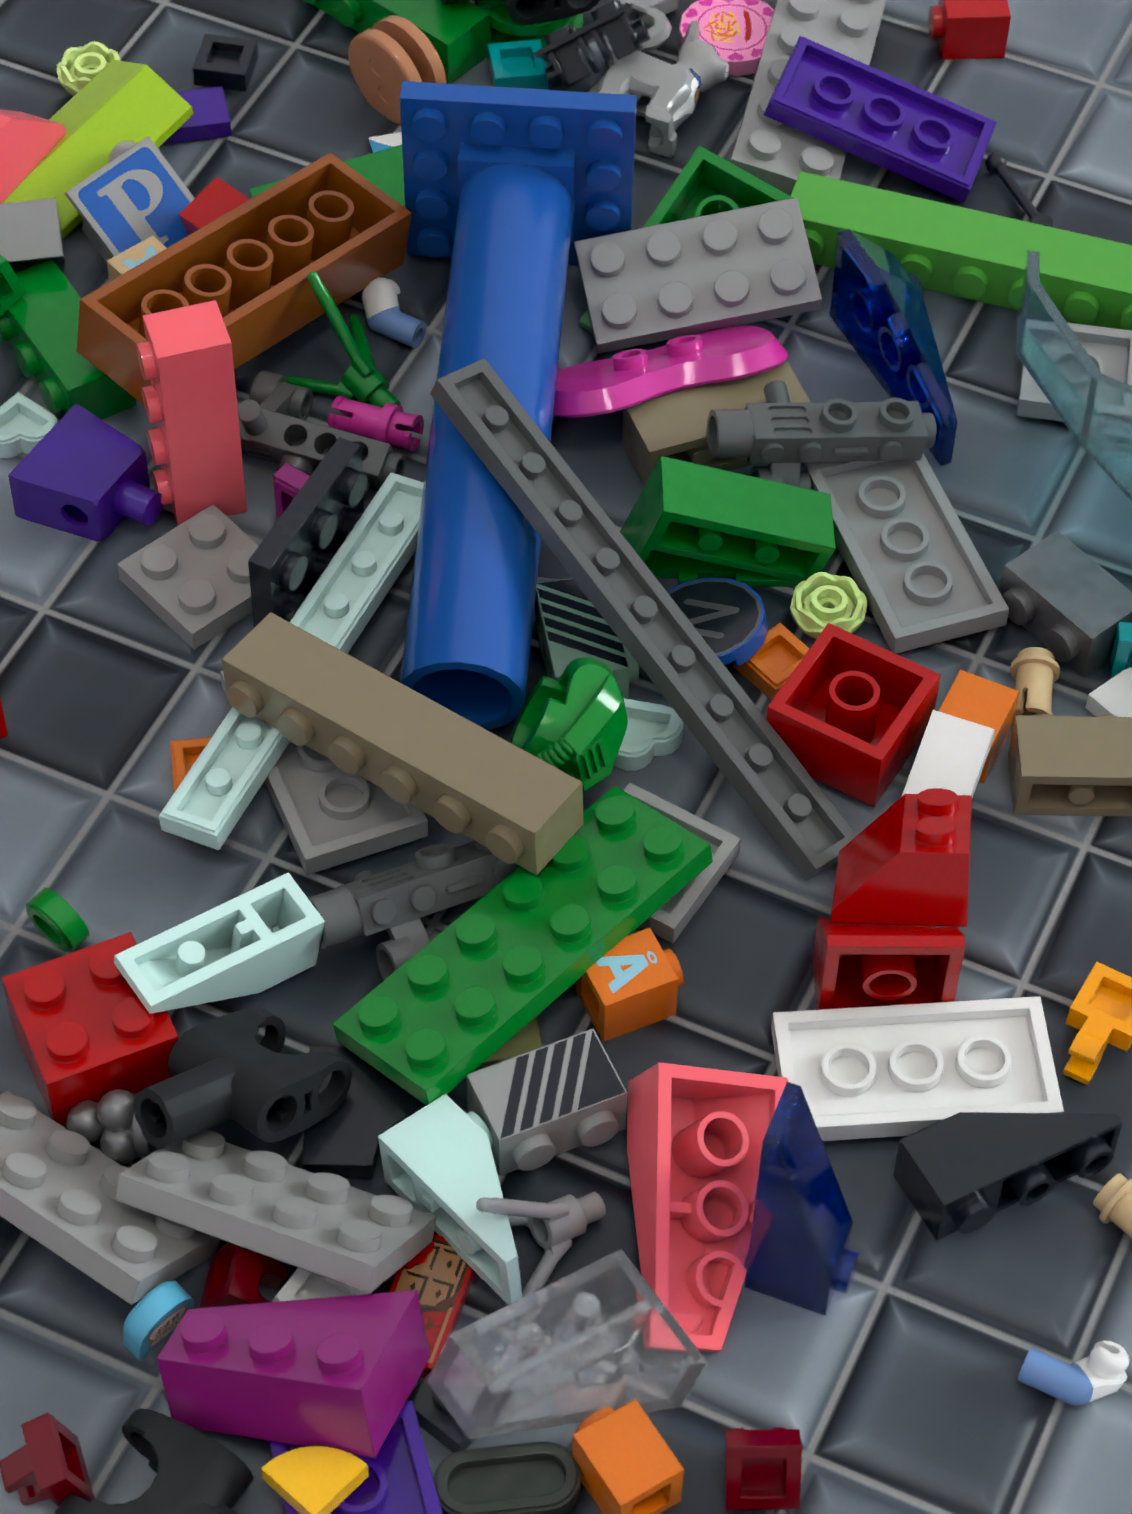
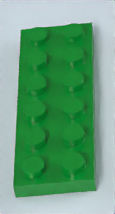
(521, 947)

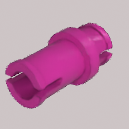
(383, 423)

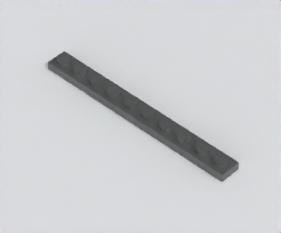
(645, 618)

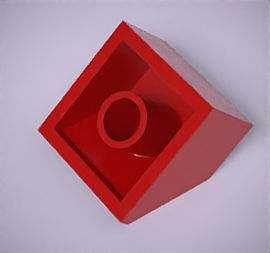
(909, 864)
(885, 964)

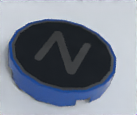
(725, 615)

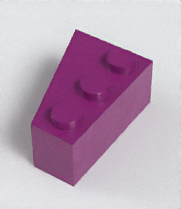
(298, 1369)

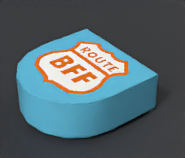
(155, 1318)

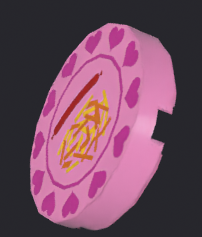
(733, 28)

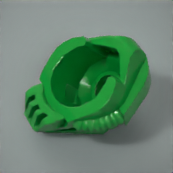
(575, 721)

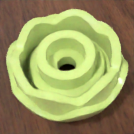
(83, 64)
(828, 600)

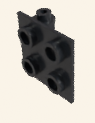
(610, 20)

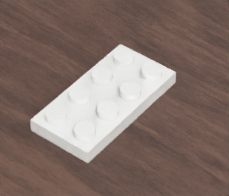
(916, 1063)

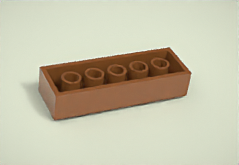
(254, 268)

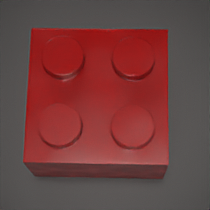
(853, 712)
(87, 1028)

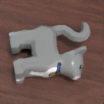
(664, 90)

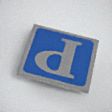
(132, 201)

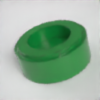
(57, 920)

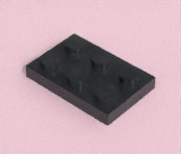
(308, 533)

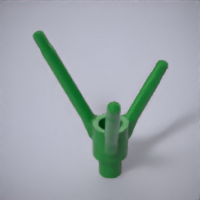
(362, 378)

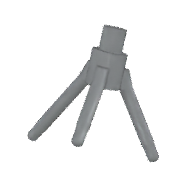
(551, 1225)

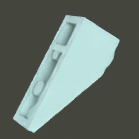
(227, 949)
(442, 1167)

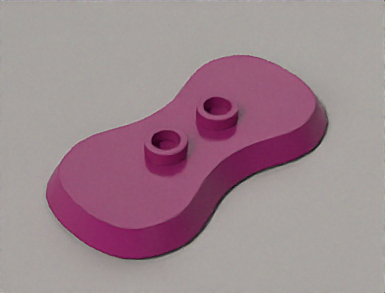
(682, 363)

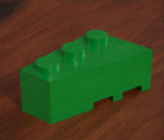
(729, 525)

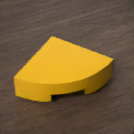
(315, 1477)

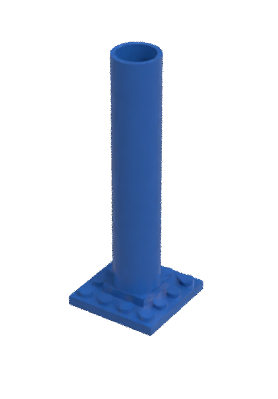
(505, 193)

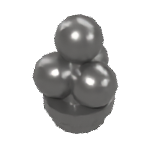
(112, 1123)

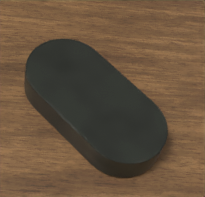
(509, 1480)

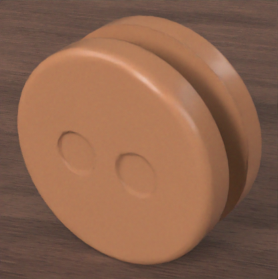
(387, 56)

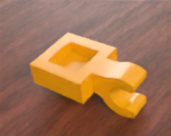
(1103, 1017)

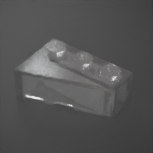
(567, 1354)

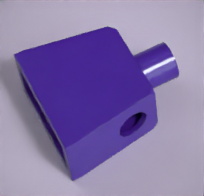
(84, 479)

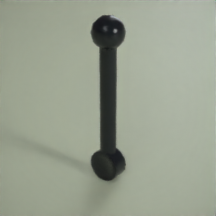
(996, 164)

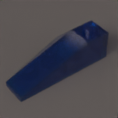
(889, 327)
(799, 1214)

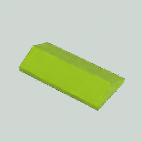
(115, 106)

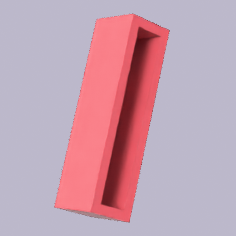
(193, 410)

